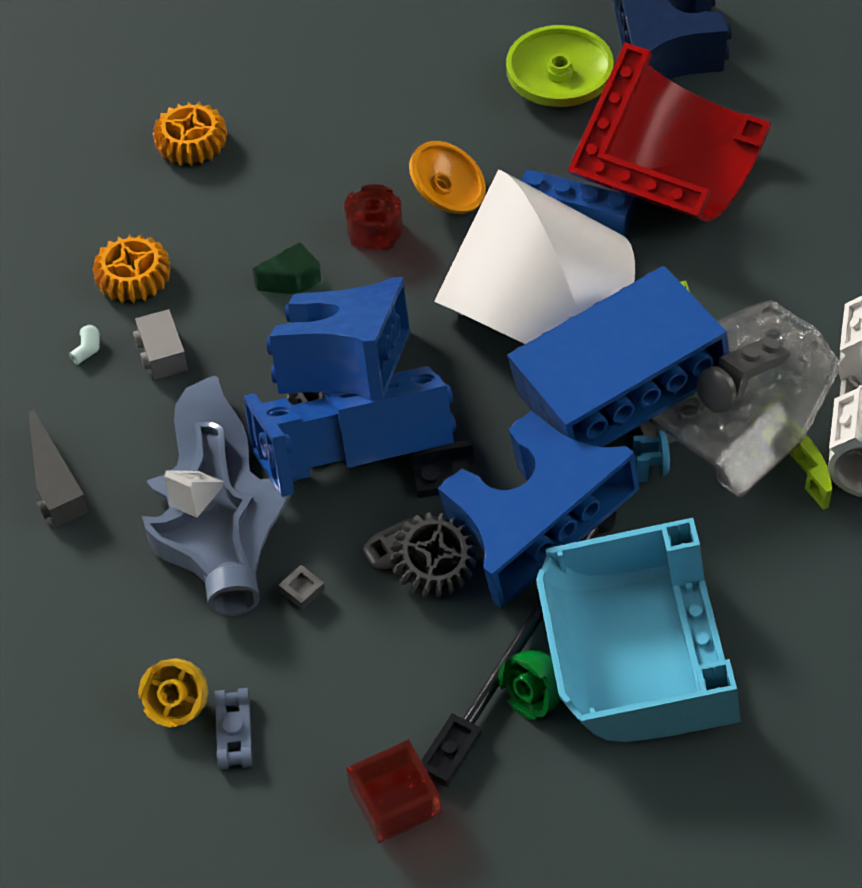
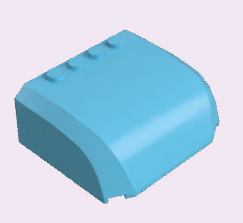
(636, 634)

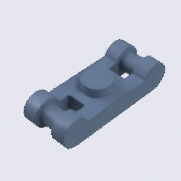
(233, 729)

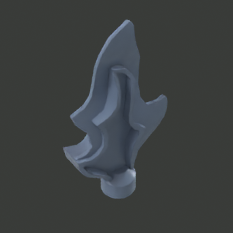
(232, 530)

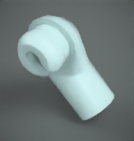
(89, 344)

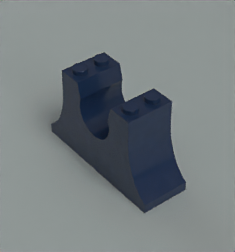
(678, 33)

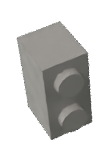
(161, 344)

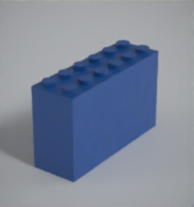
(619, 360)

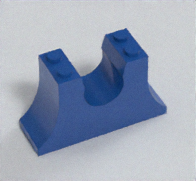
(341, 340)
(564, 499)

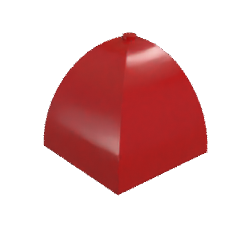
(666, 142)

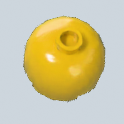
(173, 692)

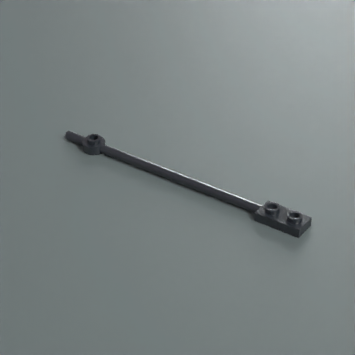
(461, 734)

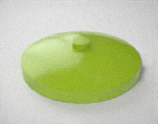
(559, 65)

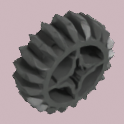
(420, 552)

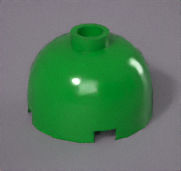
(530, 683)

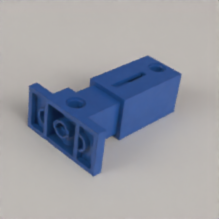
(349, 427)

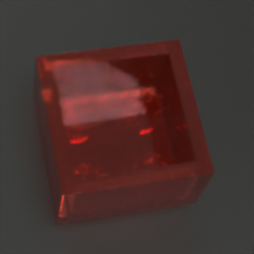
(393, 791)

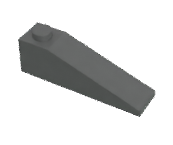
(56, 486)

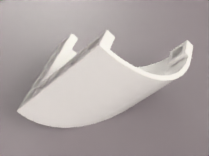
(533, 262)

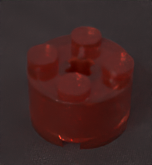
(373, 217)

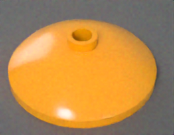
(447, 177)

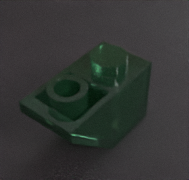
(288, 272)

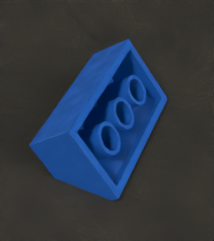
(596, 202)

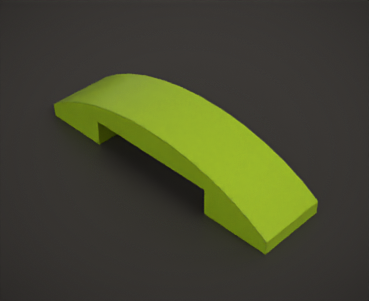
(818, 479)

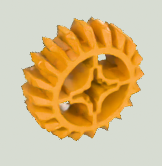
(190, 133)
(131, 268)

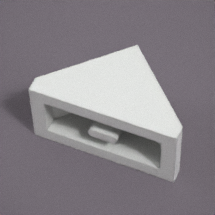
(191, 490)

